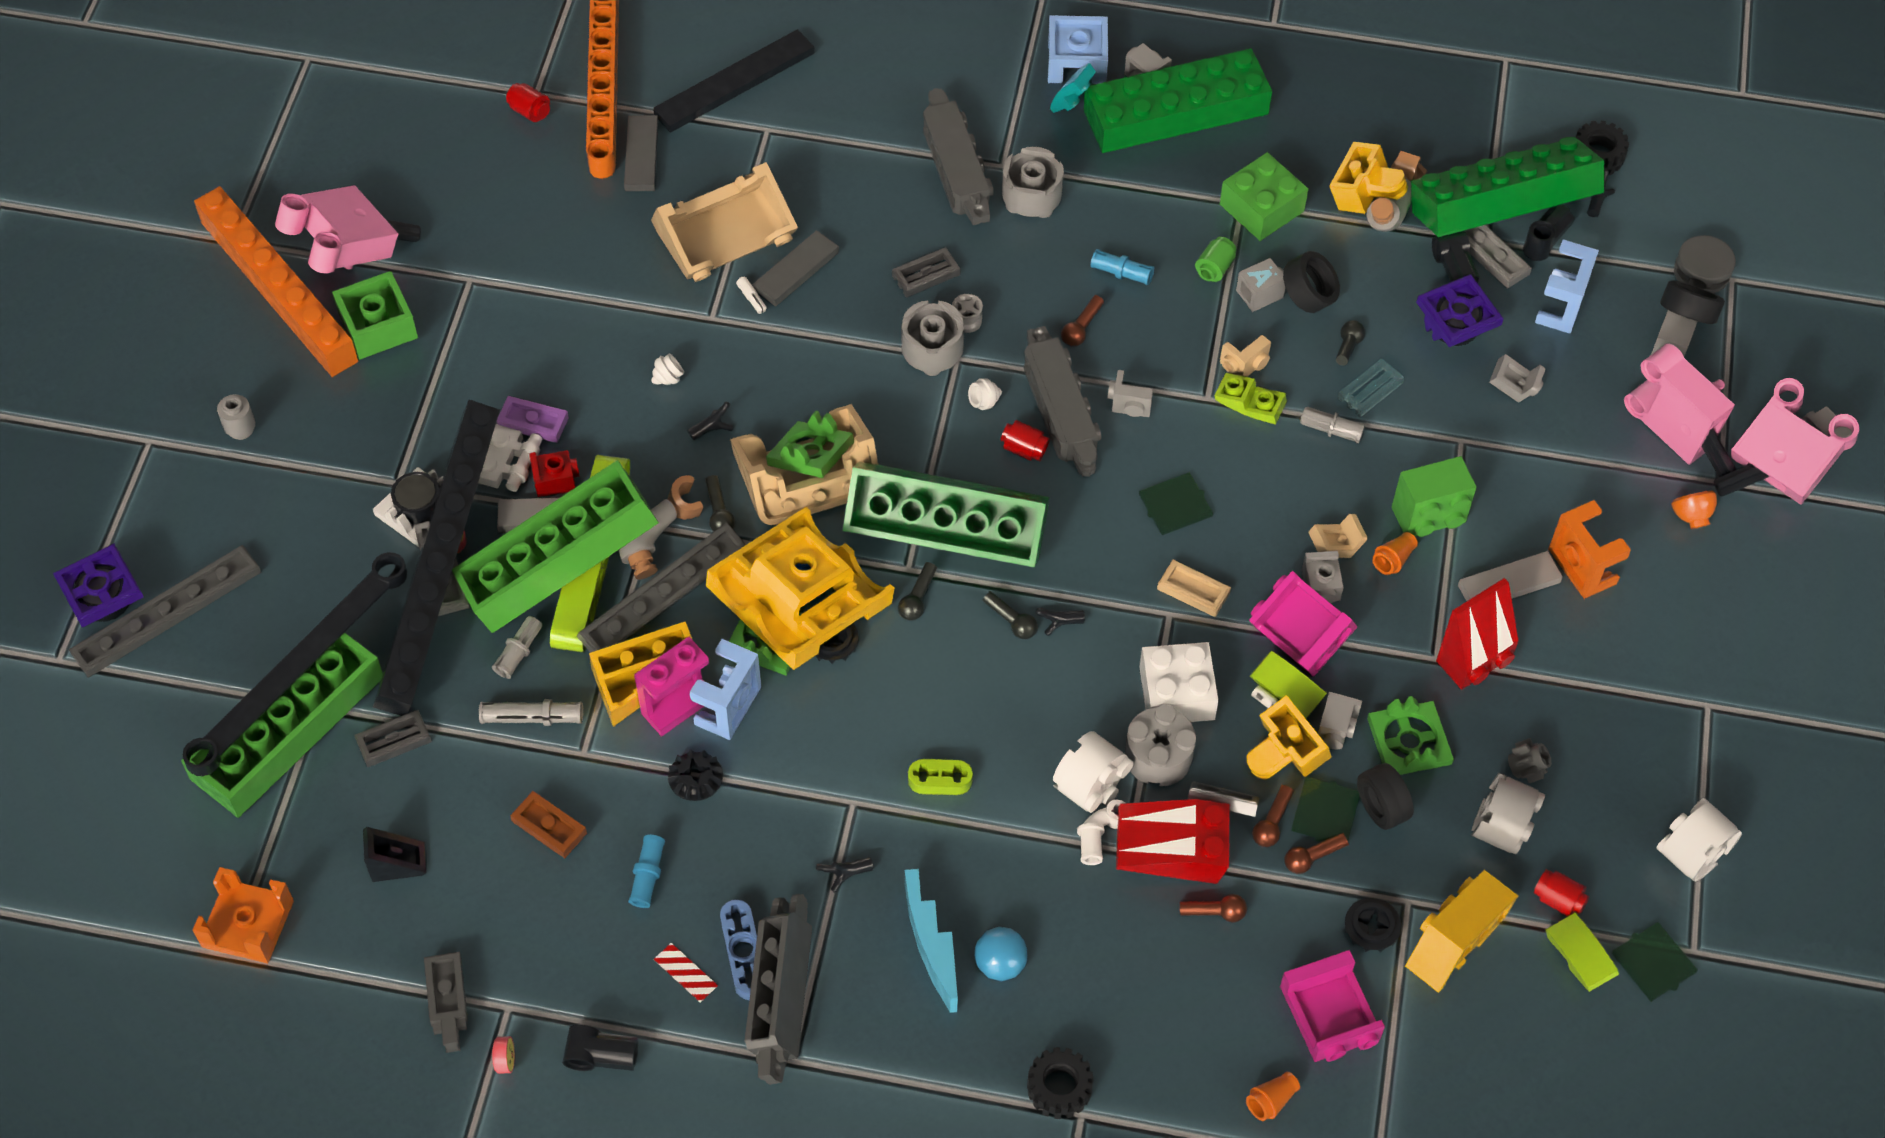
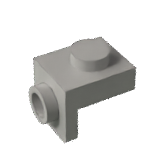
(1515, 379)
(1129, 399)

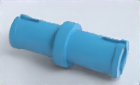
(1122, 267)
(646, 871)

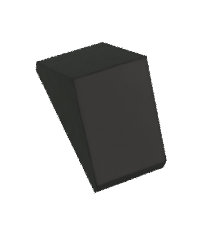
(392, 855)

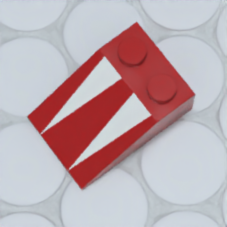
(1480, 636)
(1174, 839)

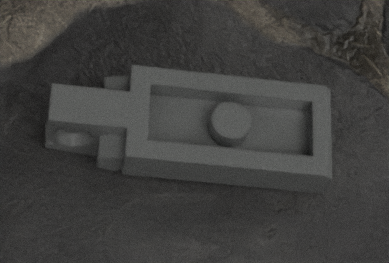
(446, 997)

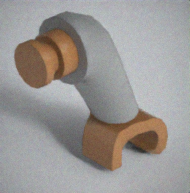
(1387, 213)
(640, 550)

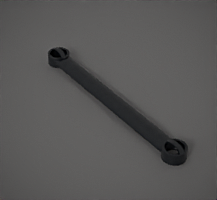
(294, 664)

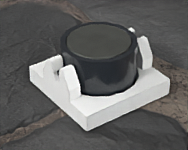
(409, 502)

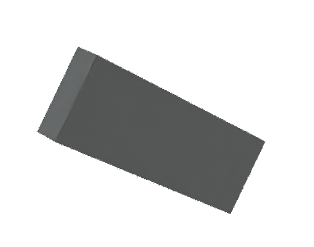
(641, 153)
(796, 268)

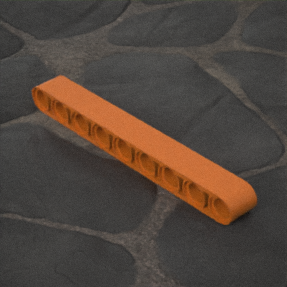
(602, 87)

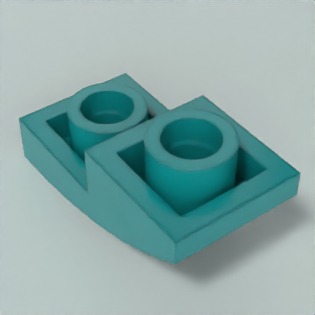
(1069, 94)

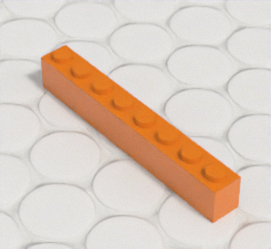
(276, 281)

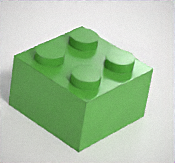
(1263, 196)
(375, 314)
(1434, 497)

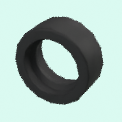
(1300, 288)
(1692, 302)

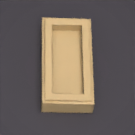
(1194, 588)

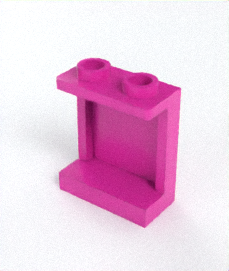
(1302, 623)
(667, 683)
(1331, 1007)

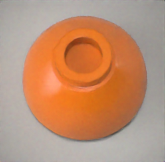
(1696, 508)

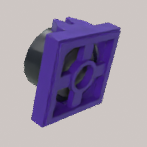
(1461, 312)
(99, 590)

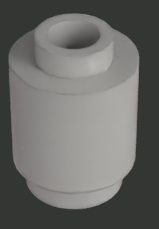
(236, 416)

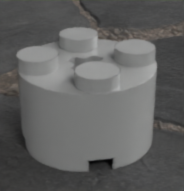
(1032, 182)
(932, 336)
(1160, 745)
(1507, 813)

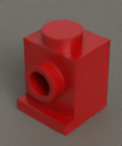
(554, 472)

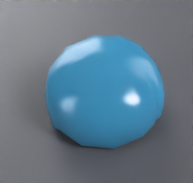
(1000, 953)

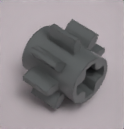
(1529, 760)

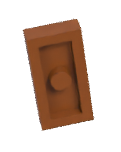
(548, 824)

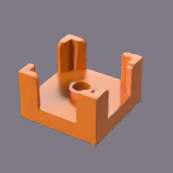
(1581, 555)
(244, 917)

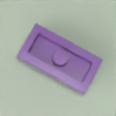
(533, 418)

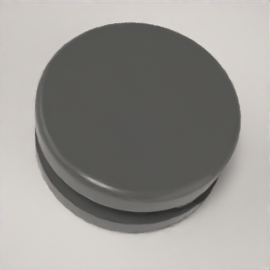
(1705, 263)

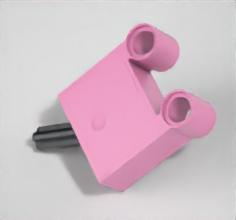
(343, 227)
(1682, 407)
(1786, 448)

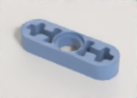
(731, 941)

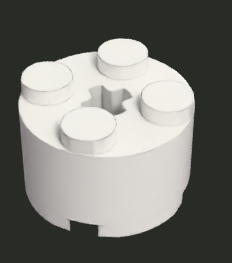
(1092, 772)
(1699, 840)

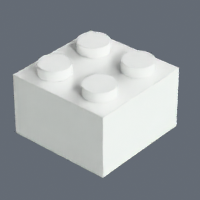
(1181, 678)

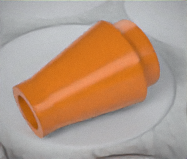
(1392, 555)
(1270, 1097)

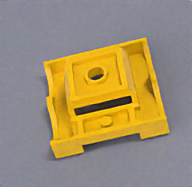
(768, 589)

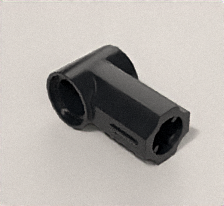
(1546, 232)
(1455, 256)
(590, 1048)

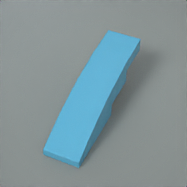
(933, 947)

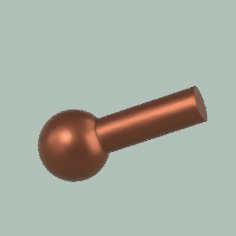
(1074, 332)
(1266, 832)
(1300, 859)
(1231, 908)

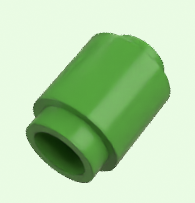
(1216, 259)

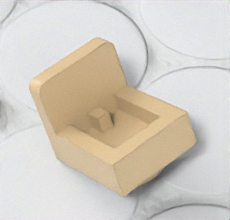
(1248, 360)
(1342, 537)

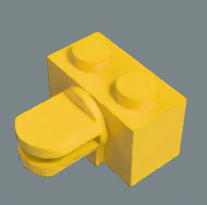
(1365, 176)
(1289, 741)

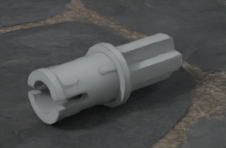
(1332, 424)
(517, 648)

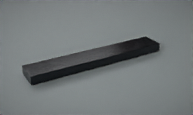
(733, 80)

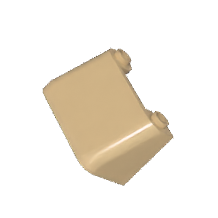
(725, 223)
(782, 492)

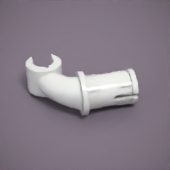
(1093, 829)

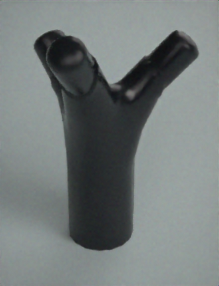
(1597, 200)
(711, 423)
(1060, 618)
(846, 870)

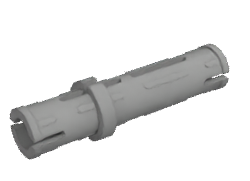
(522, 712)

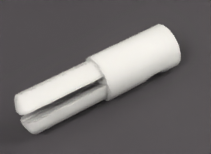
(751, 294)
(1264, 696)

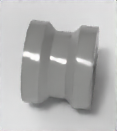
(967, 305)

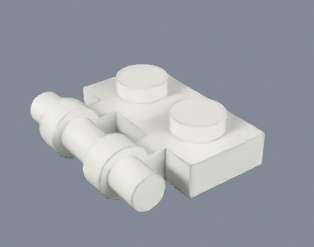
(502, 448)

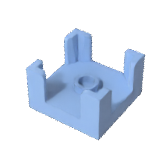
(1076, 42)
(1568, 287)
(736, 696)

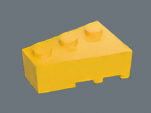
(618, 663)
(1459, 928)

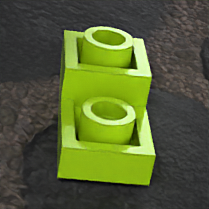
(1244, 397)
(1284, 679)
(1582, 951)

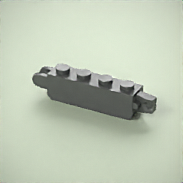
(956, 158)
(1060, 401)
(778, 987)

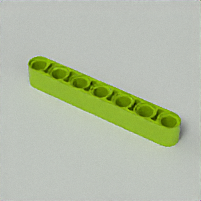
(581, 596)

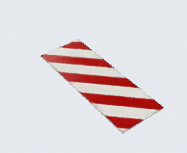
(685, 972)

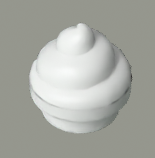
(666, 370)
(983, 394)

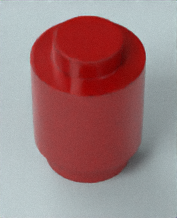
(528, 102)
(1024, 441)
(1561, 893)

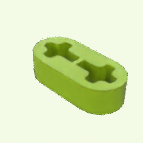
(940, 777)

